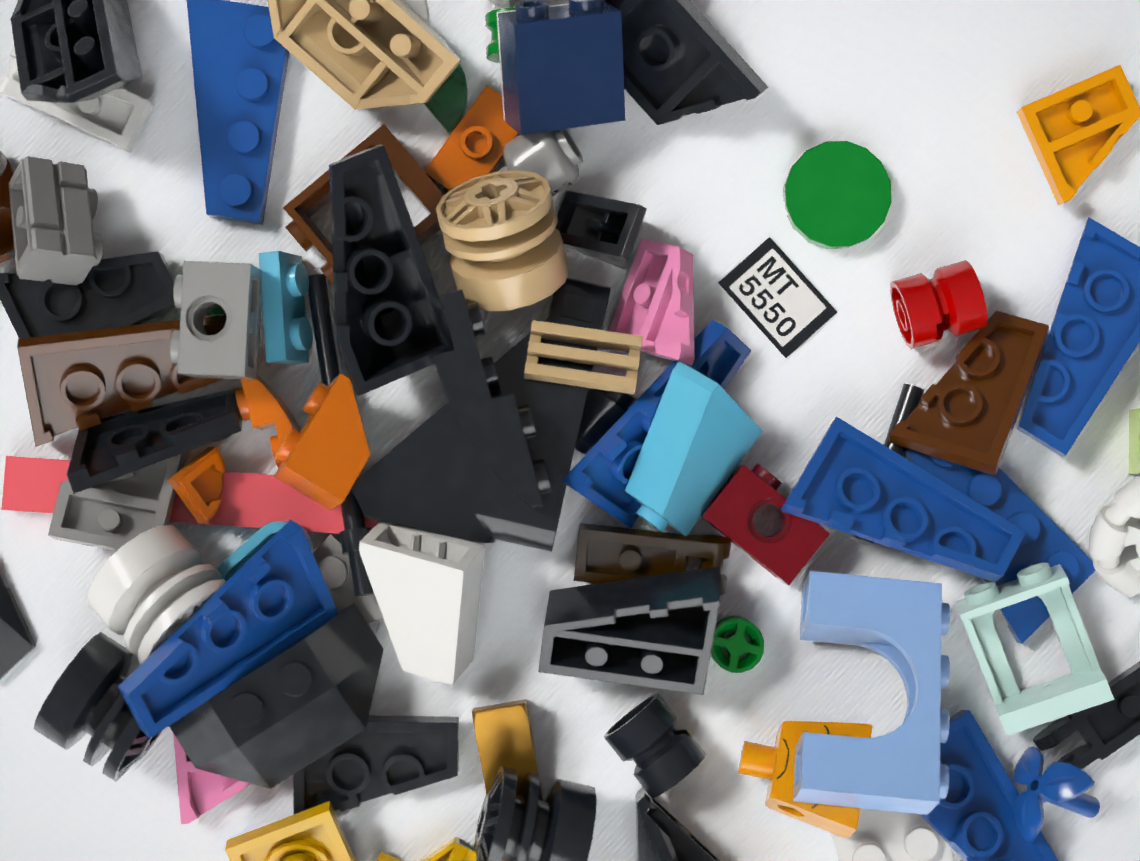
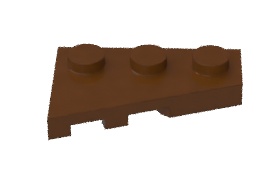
(979, 398)

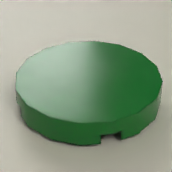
(837, 194)

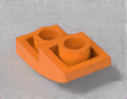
(265, 409)

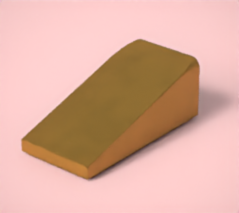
(505, 740)

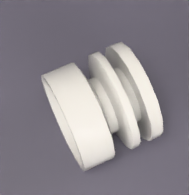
(152, 588)

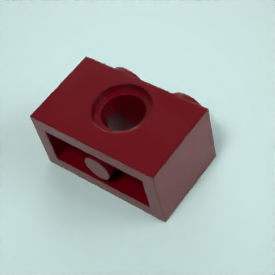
(732, 516)

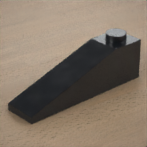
(382, 285)

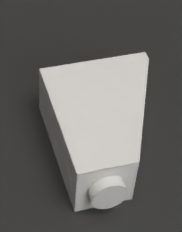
(426, 596)

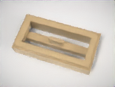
(587, 337)

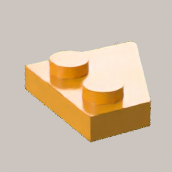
(1078, 128)

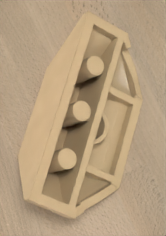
(365, 49)

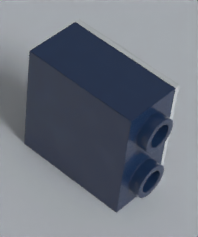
(561, 65)

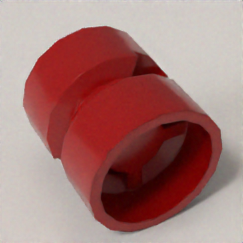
(938, 304)

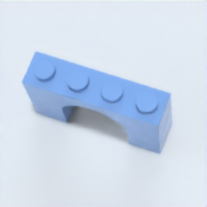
(905, 627)

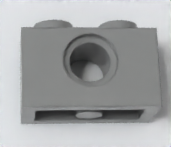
(235, 348)

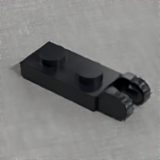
(1102, 726)

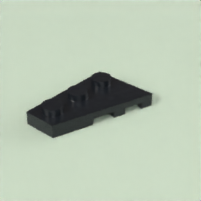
(150, 436)
(383, 759)

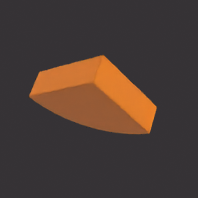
(201, 484)

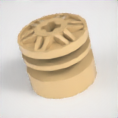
(503, 239)

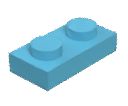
(283, 305)

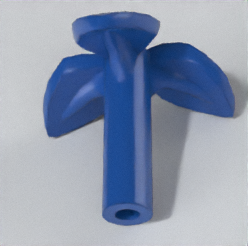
(1059, 785)

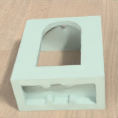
(1051, 699)

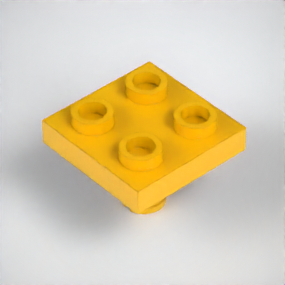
(299, 837)

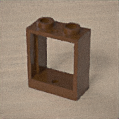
(318, 195)

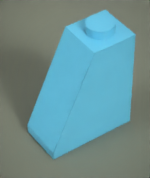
(689, 450)

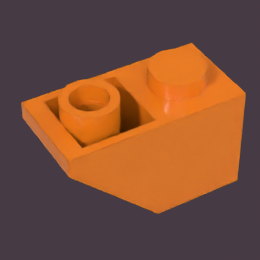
(330, 447)

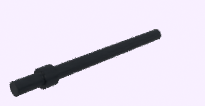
(330, 368)

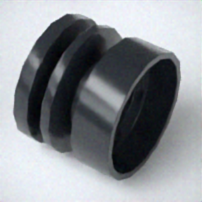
(90, 702)
(532, 829)

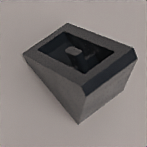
(600, 227)

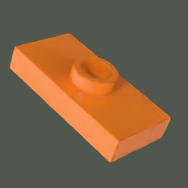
(474, 144)

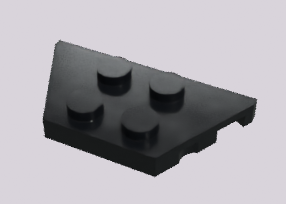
(680, 61)

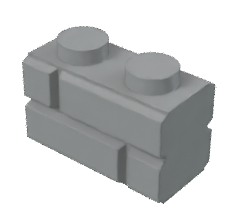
(53, 221)

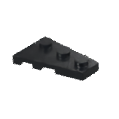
(111, 296)

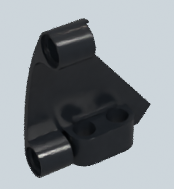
(442, 482)

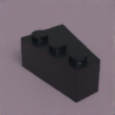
(635, 630)

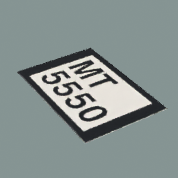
(777, 297)

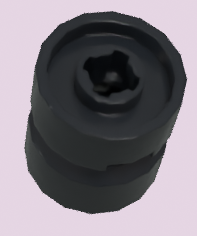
(660, 751)

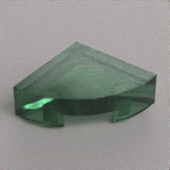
(450, 100)

